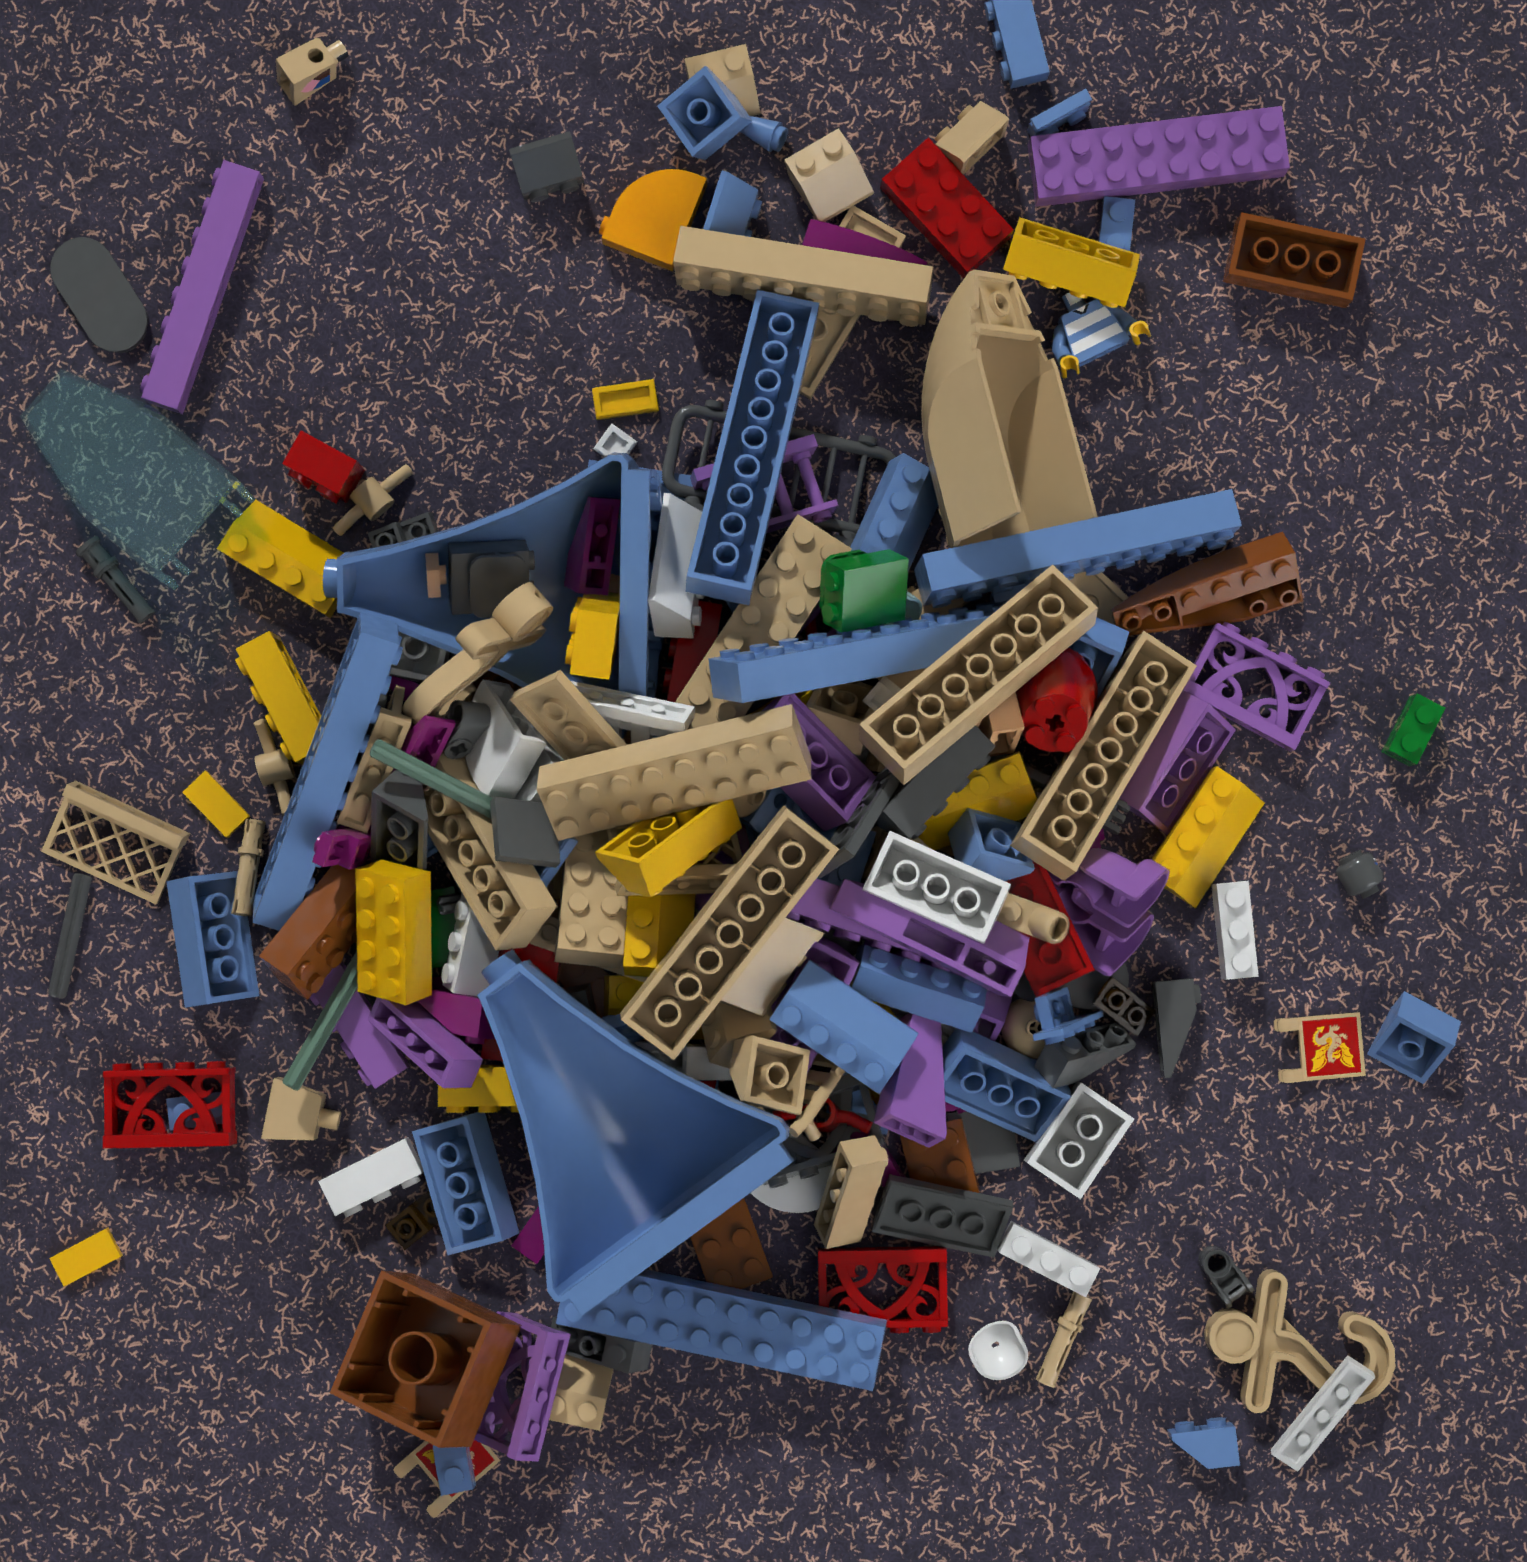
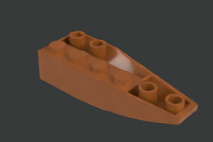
(1217, 589)

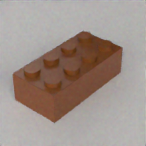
(1294, 260)
(315, 934)

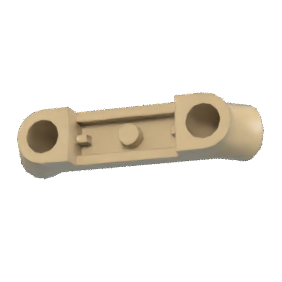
(1034, 919)

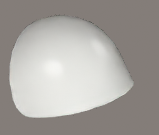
(1003, 1360)

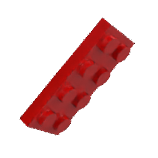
(1047, 963)

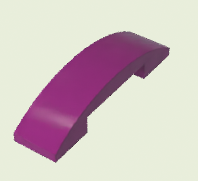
(841, 239)

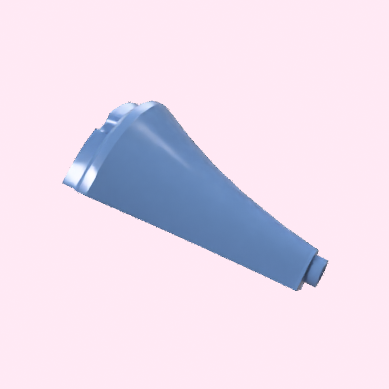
(393, 577)
(615, 1137)

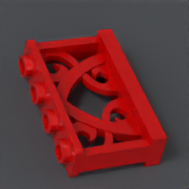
(134, 1133)
(918, 1260)

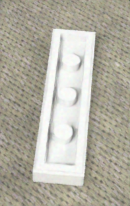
(1322, 1413)

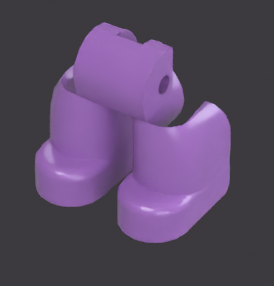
(1110, 904)

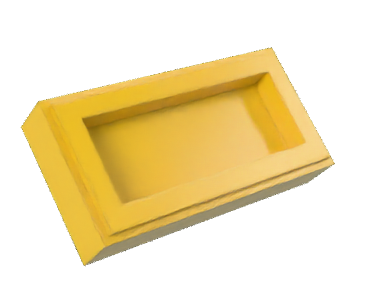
(625, 399)
(216, 804)
(86, 1256)

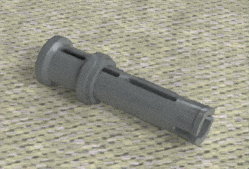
(107, 568)

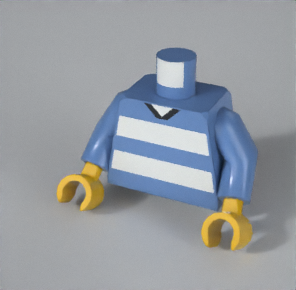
(1092, 332)

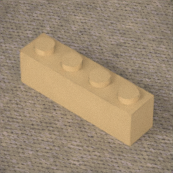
(850, 1191)

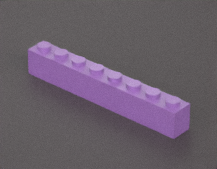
(202, 286)

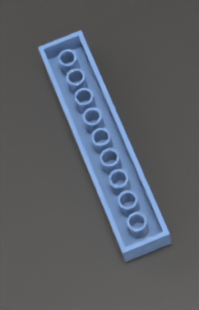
(752, 448)
(1078, 548)
(841, 657)
(328, 768)
(739, 1327)

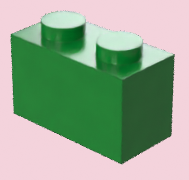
(1413, 730)

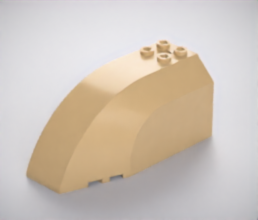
(998, 420)

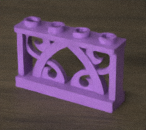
(1275, 725)
(528, 1414)

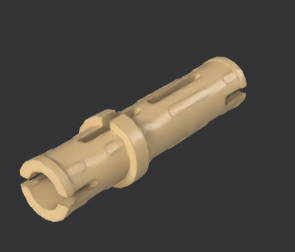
(249, 860)
(1061, 1345)

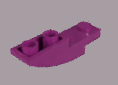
(342, 847)

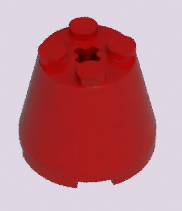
(1058, 703)

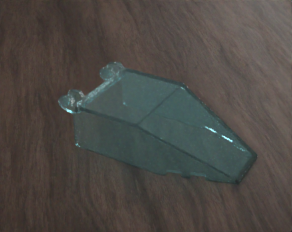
(128, 469)

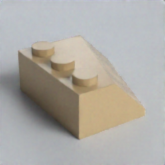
(771, 967)

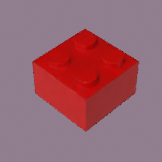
(324, 467)

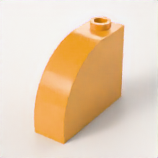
(650, 215)

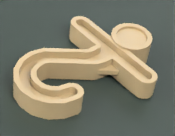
(513, 625)
(1273, 1339)

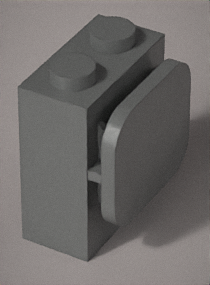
(485, 574)

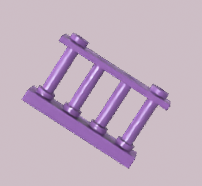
(800, 452)

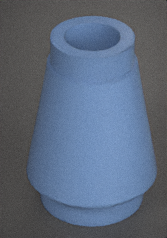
(766, 133)

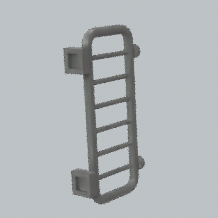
(714, 412)

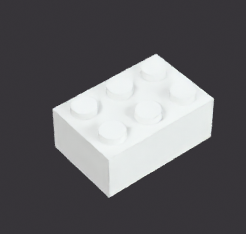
(1079, 1140)

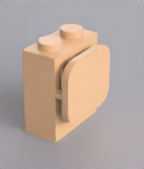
(1003, 726)

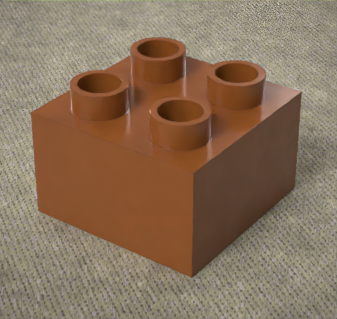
(425, 1359)

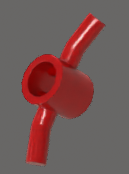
(837, 1116)

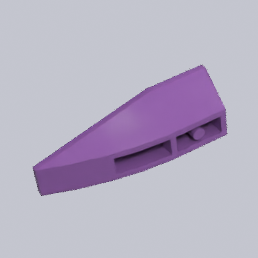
(992, 965)

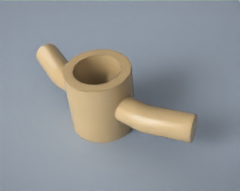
(372, 499)
(273, 765)

